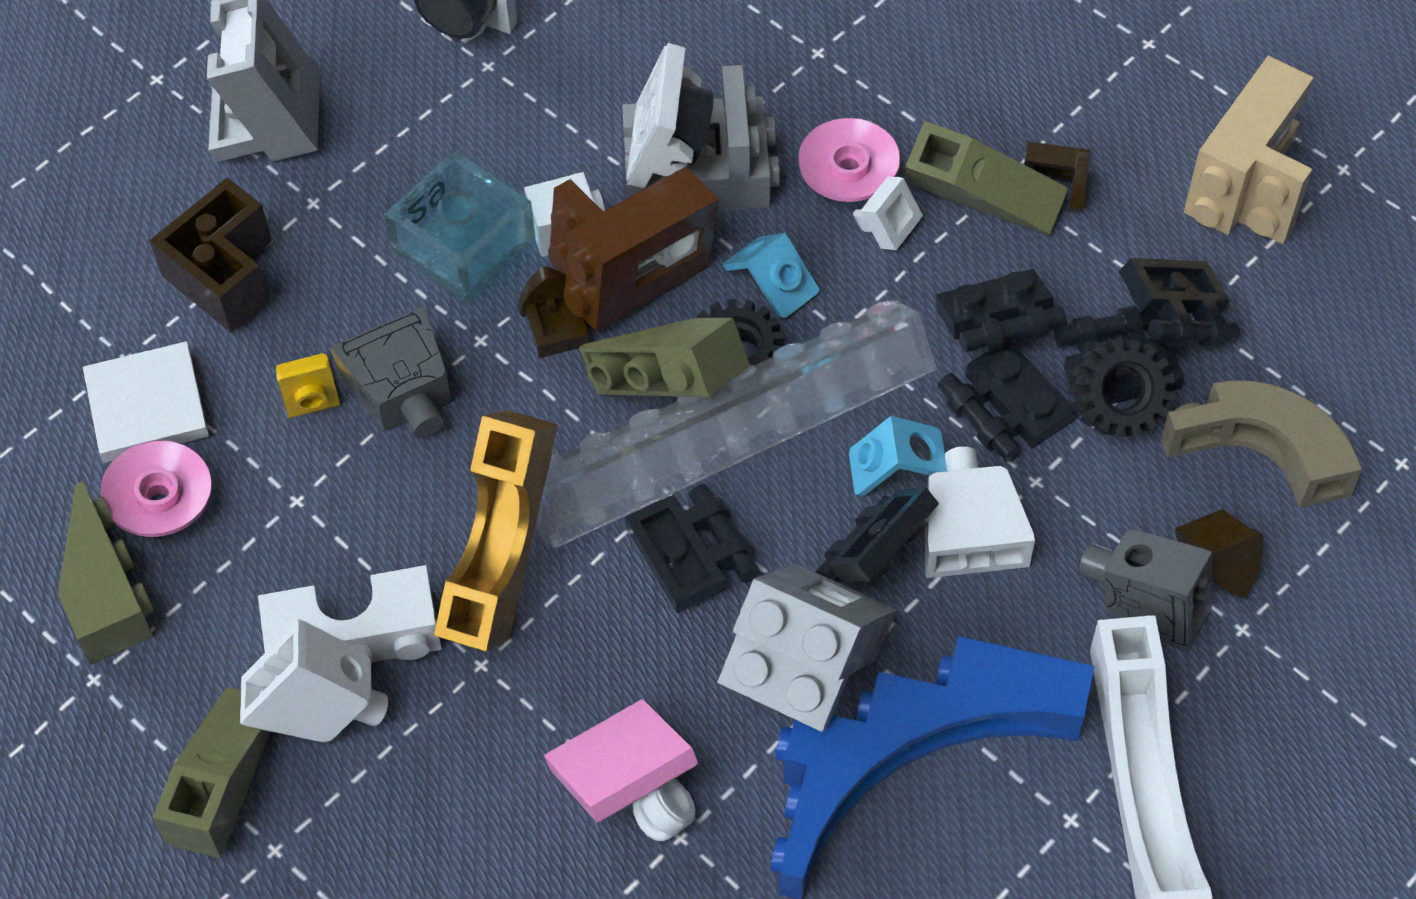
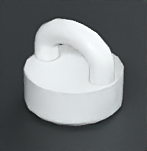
(665, 811)

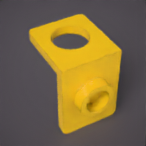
(307, 385)

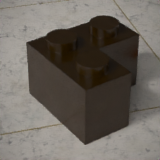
(211, 254)

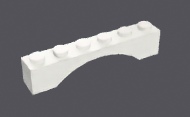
(1140, 748)

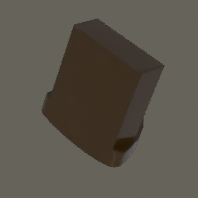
(1063, 165)
(549, 318)
(1234, 549)

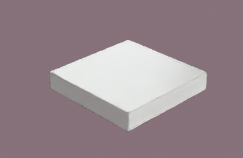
(145, 400)

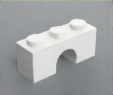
(394, 625)

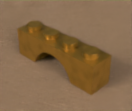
(510, 478)

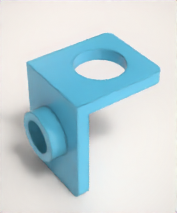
(777, 272)
(889, 449)

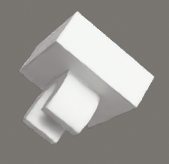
(889, 213)

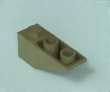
(983, 179)
(668, 360)
(93, 583)
(210, 780)

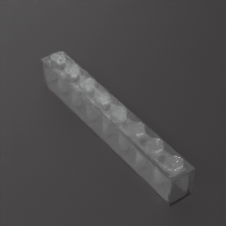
(753, 412)

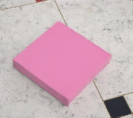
(620, 760)

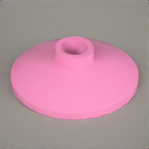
(844, 145)
(155, 470)

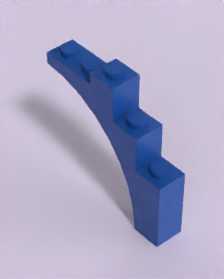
(976, 696)

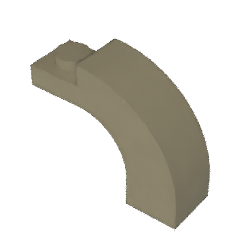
(1277, 424)

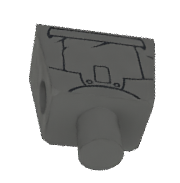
(397, 373)
(1155, 578)

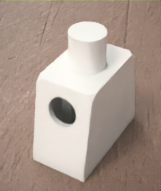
(977, 520)
(310, 686)

